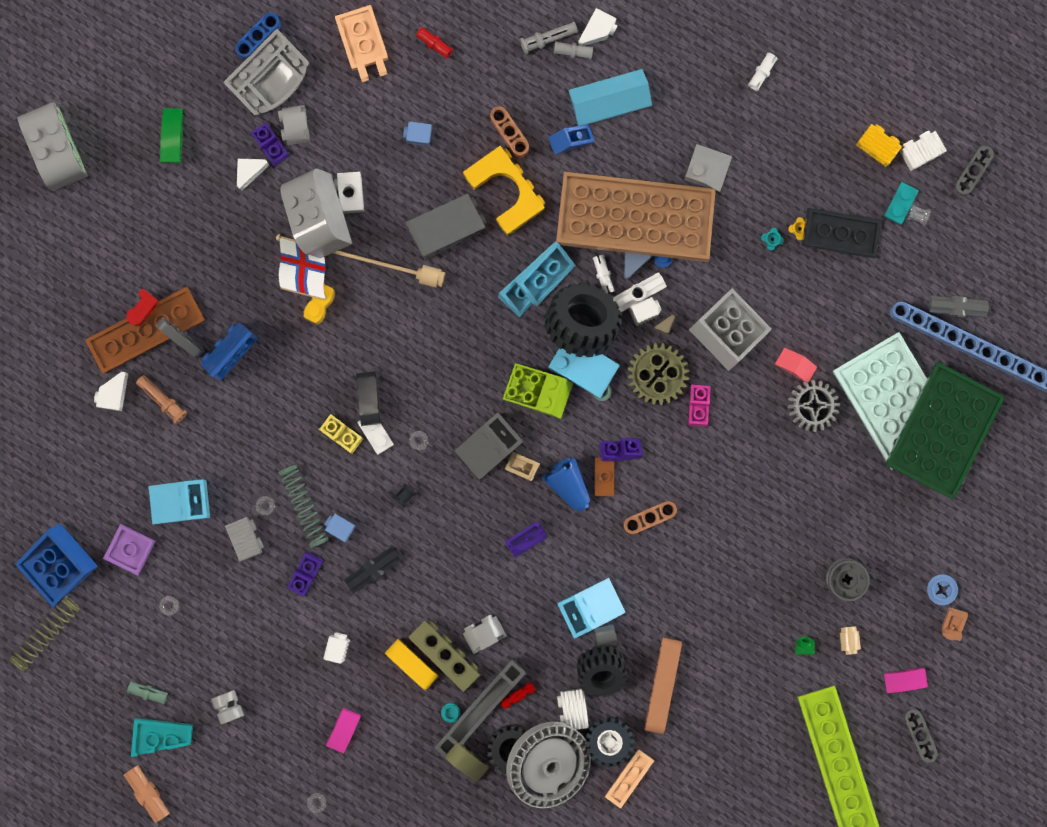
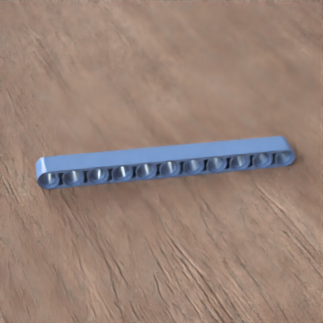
(978, 345)

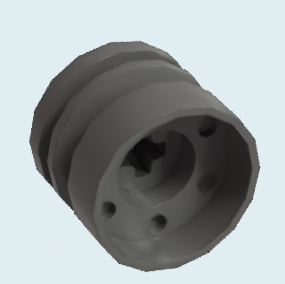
(856, 585)

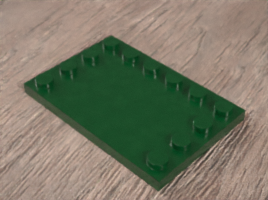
(944, 430)

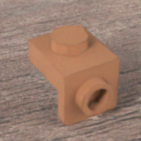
(954, 624)

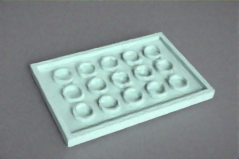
(883, 389)

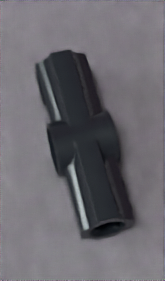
(372, 570)

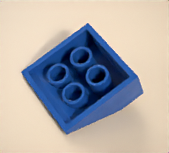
(228, 351)
(56, 564)

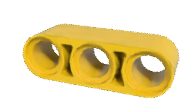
(411, 664)

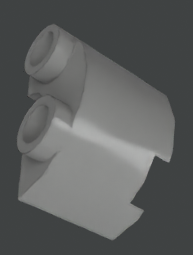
(295, 125)
(485, 634)

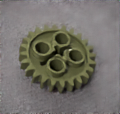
(671, 385)

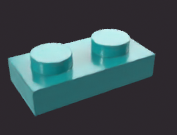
(901, 203)

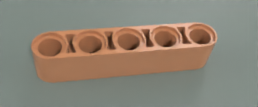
(663, 686)

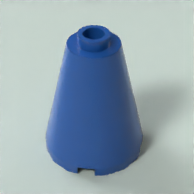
(568, 483)

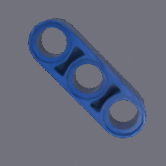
(259, 27)

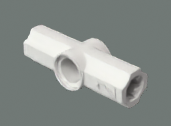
(648, 287)

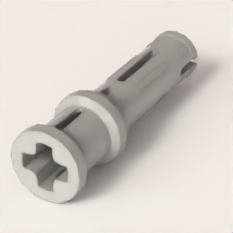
(538, 37)

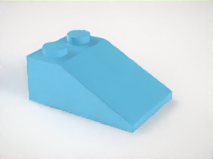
(588, 373)

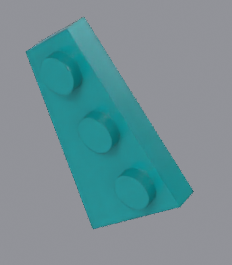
(159, 735)

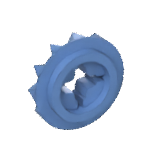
(951, 591)

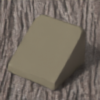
(664, 326)

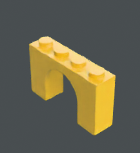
(499, 164)

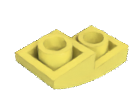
(341, 434)

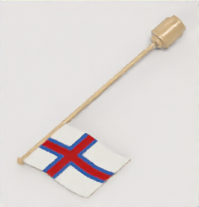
(306, 273)

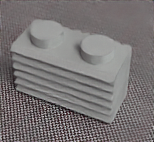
(244, 539)

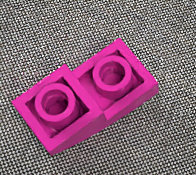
(699, 405)
(906, 680)
(343, 730)

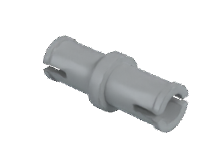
(573, 50)

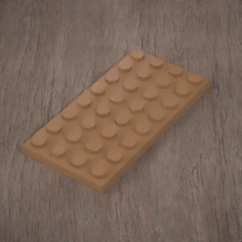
(636, 216)

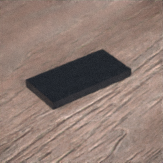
(841, 233)

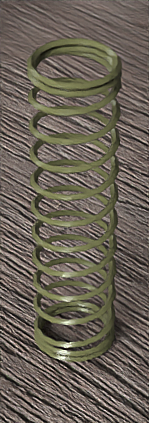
(71, 605)

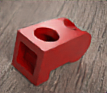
(144, 308)

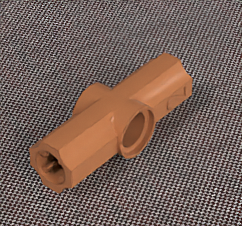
(146, 794)

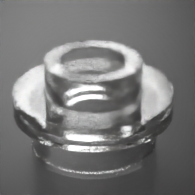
(418, 446)
(260, 501)
(164, 601)
(316, 809)

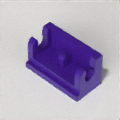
(526, 539)

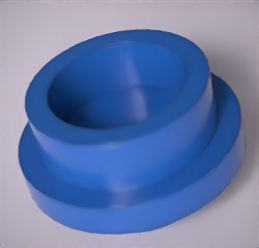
(662, 261)

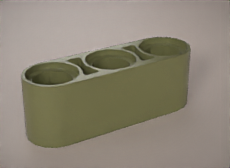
(467, 762)

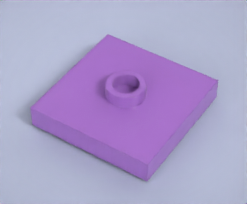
(129, 549)

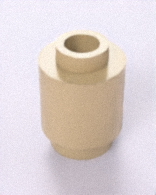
(850, 640)

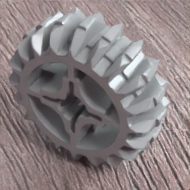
(813, 396)

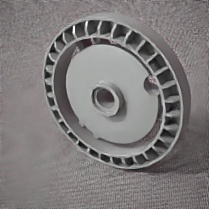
(564, 764)

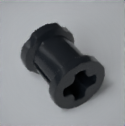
(404, 495)

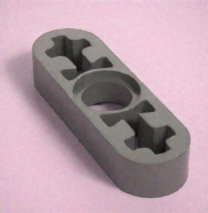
(977, 156)
(180, 337)
(931, 746)

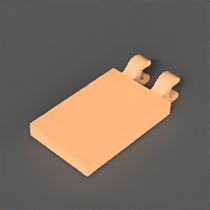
(362, 40)

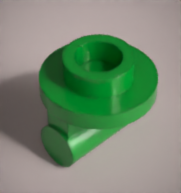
(805, 646)

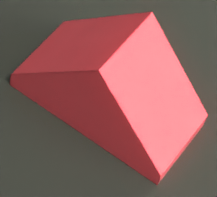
(796, 365)

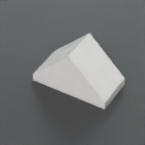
(248, 170)

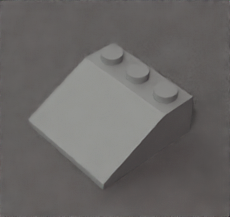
(730, 329)

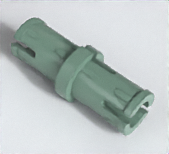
(147, 692)

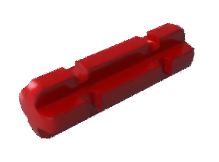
(517, 695)

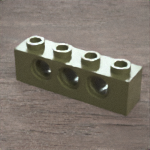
(462, 680)

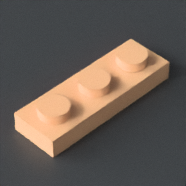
(629, 778)

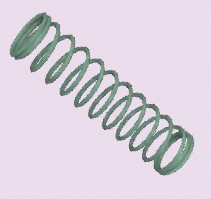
(292, 469)

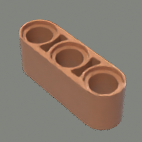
(506, 123)
(659, 517)

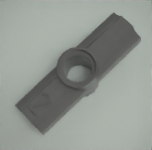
(958, 306)

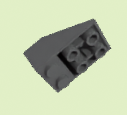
(488, 446)

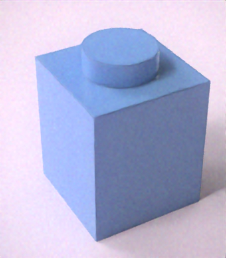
(418, 133)
(339, 527)

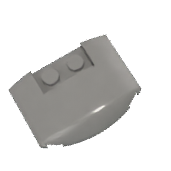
(268, 74)

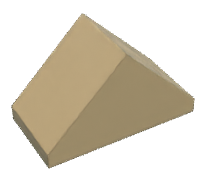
(522, 466)

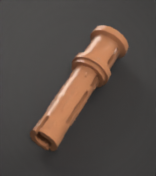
(167, 405)

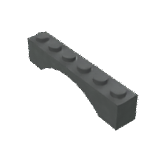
(481, 707)

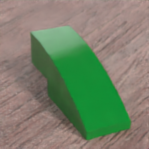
(171, 136)

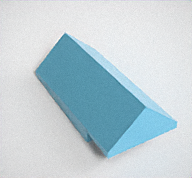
(610, 97)
(537, 280)

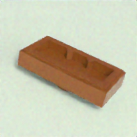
(604, 477)

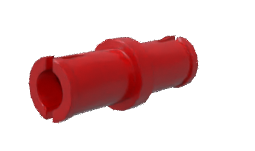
(434, 42)

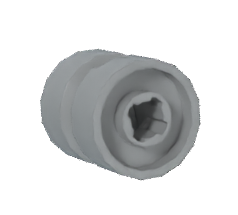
(227, 707)

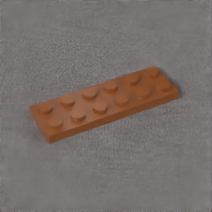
(125, 341)

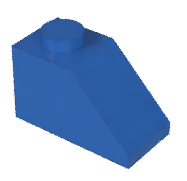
(571, 139)

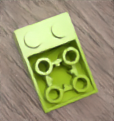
(538, 390)

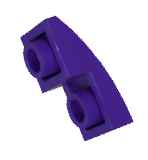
(270, 144)
(620, 451)
(305, 574)

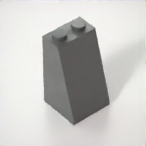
(446, 226)

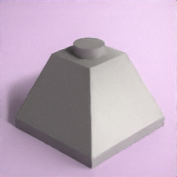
(708, 168)

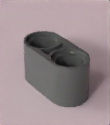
(606, 636)

